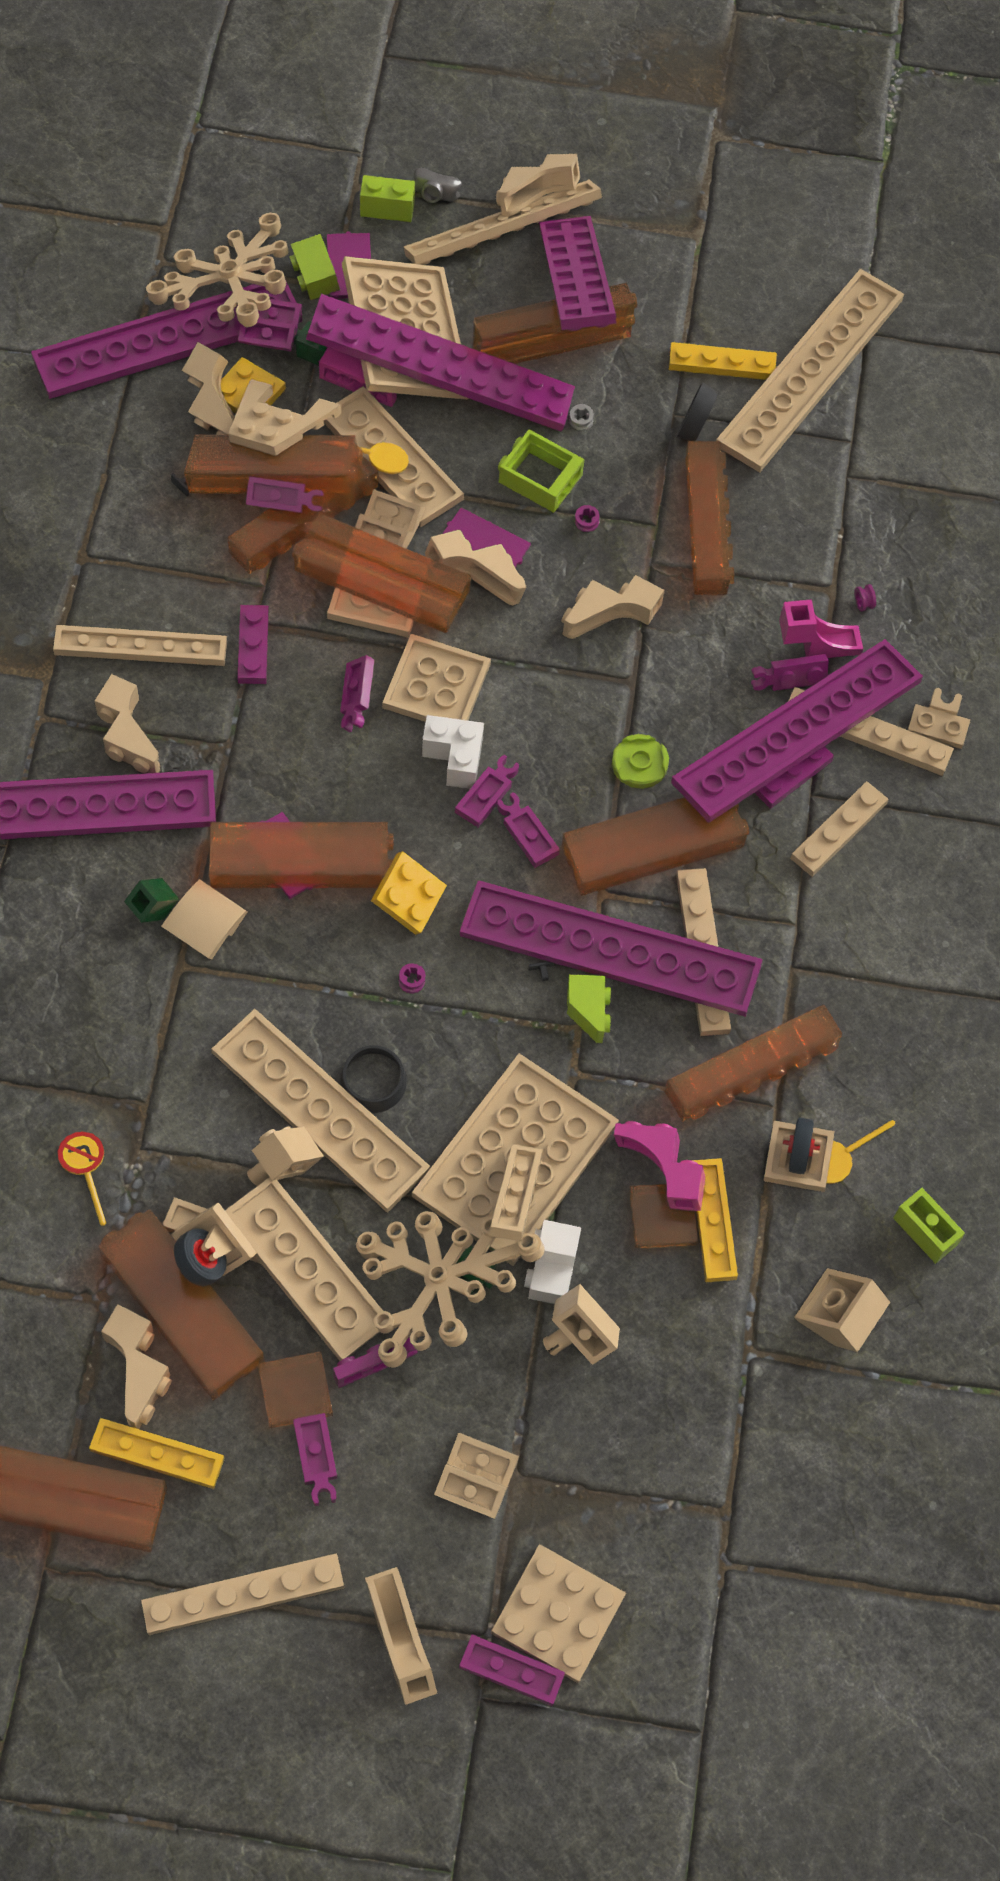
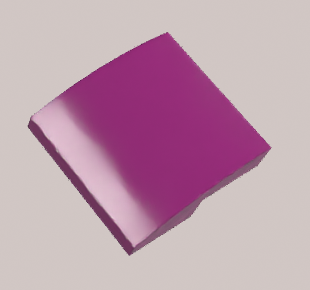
(274, 327)

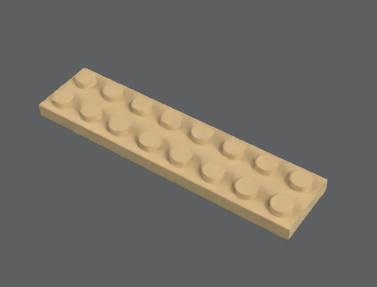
(331, 1116)

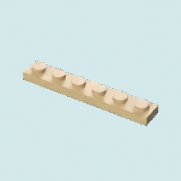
(140, 645)
(898, 743)
(700, 926)
(242, 1594)

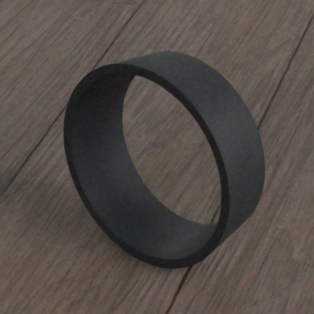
(697, 413)
(380, 1104)

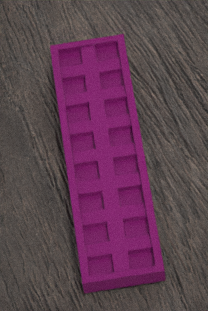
(577, 273)

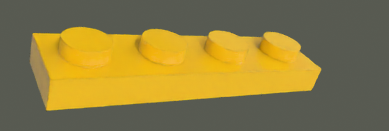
(721, 361)
(715, 1225)
(157, 1453)

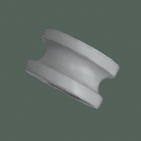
(581, 410)

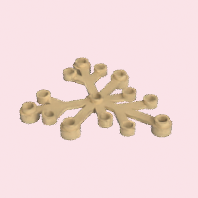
(229, 272)
(475, 1264)

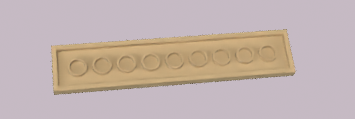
(809, 370)

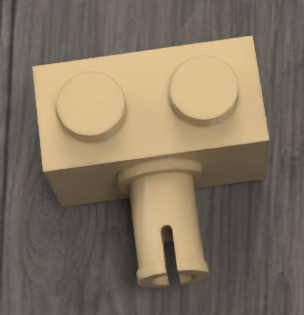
(284, 1154)
(584, 1325)

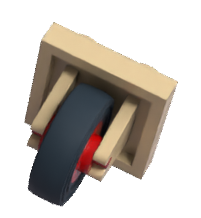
(799, 1155)
(210, 1247)

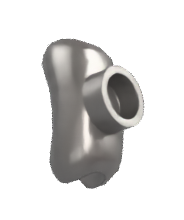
(436, 186)

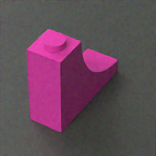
(348, 373)

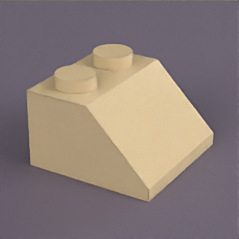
(843, 1309)

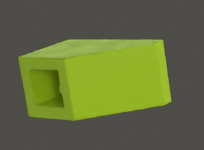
(587, 1004)

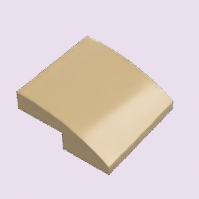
(391, 518)
(204, 919)
(476, 1475)

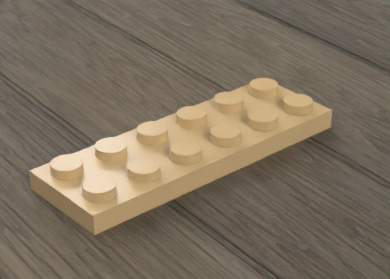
(422, 480)
(306, 1268)

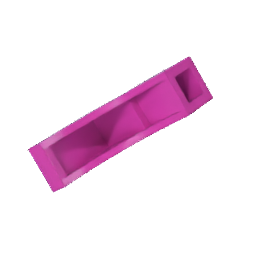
(819, 637)
(661, 1145)

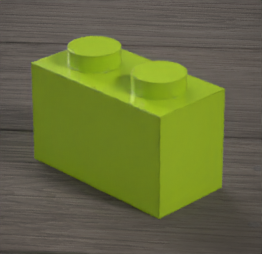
(387, 198)
(315, 267)
(928, 1225)

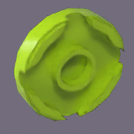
(640, 761)

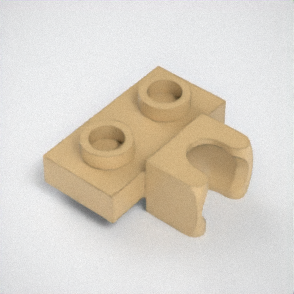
(940, 721)

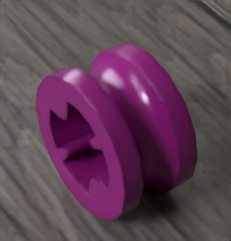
(587, 510)
(865, 597)
(412, 987)

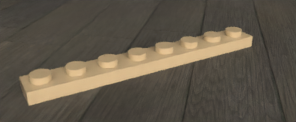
(495, 225)

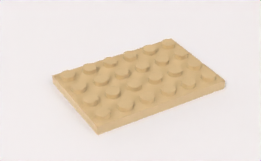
(409, 295)
(523, 1110)

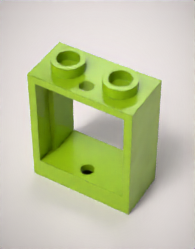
(548, 451)

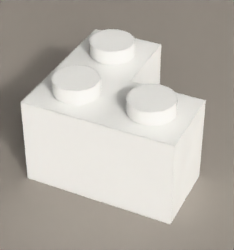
(454, 741)
(554, 1269)

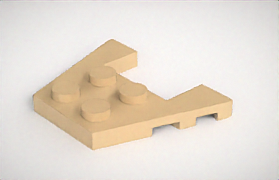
(274, 428)

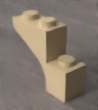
(528, 184)
(209, 407)
(487, 566)
(600, 605)
(125, 738)
(144, 1376)
(400, 1636)

